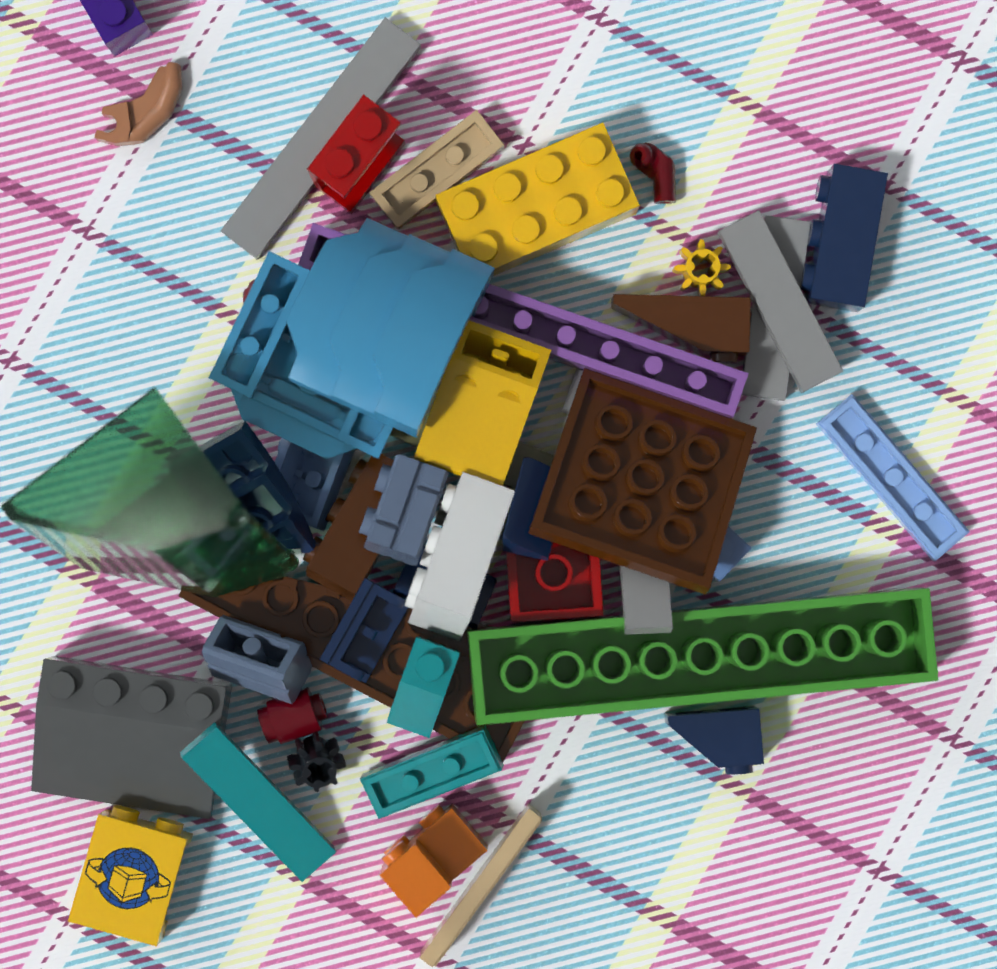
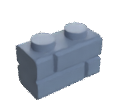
(405, 509)
(257, 659)

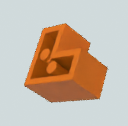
(429, 862)

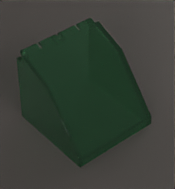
(149, 509)

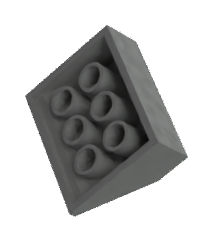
(121, 733)

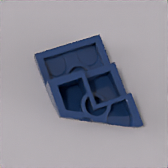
(259, 485)

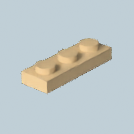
(437, 169)

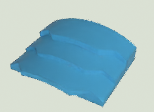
(383, 322)
(257, 371)

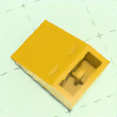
(482, 404)

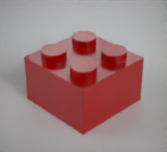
(554, 588)

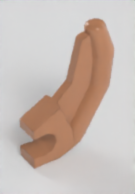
(147, 113)

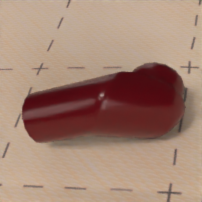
(658, 168)

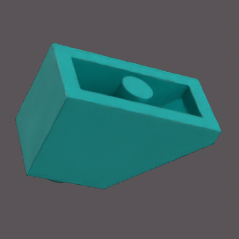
(423, 686)

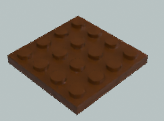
(644, 481)

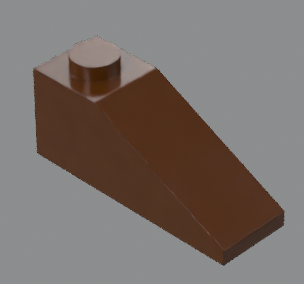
(698, 323)

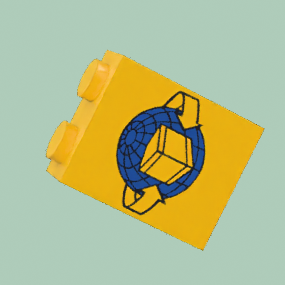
(129, 875)

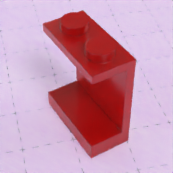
(356, 154)

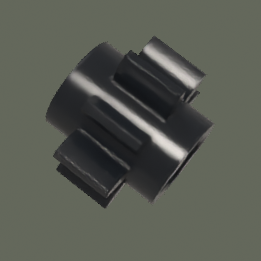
(316, 761)

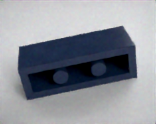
(844, 237)

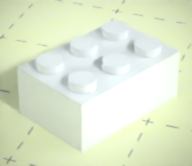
(458, 555)

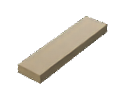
(481, 886)

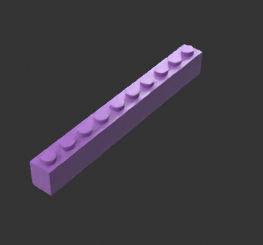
(595, 345)

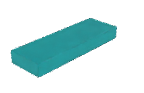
(432, 771)

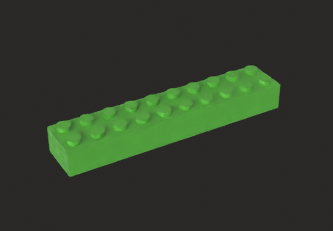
(706, 657)

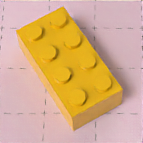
(539, 201)

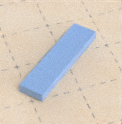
(892, 477)

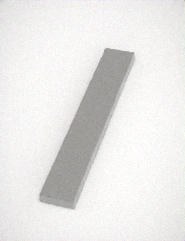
(287, 179)

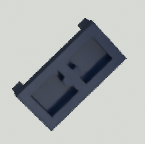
(365, 631)

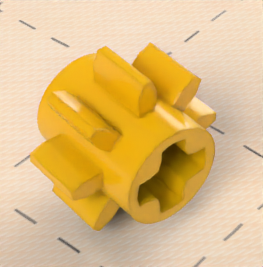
(699, 256)

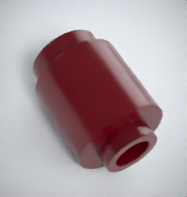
(288, 721)

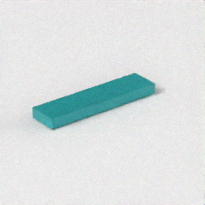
(257, 801)

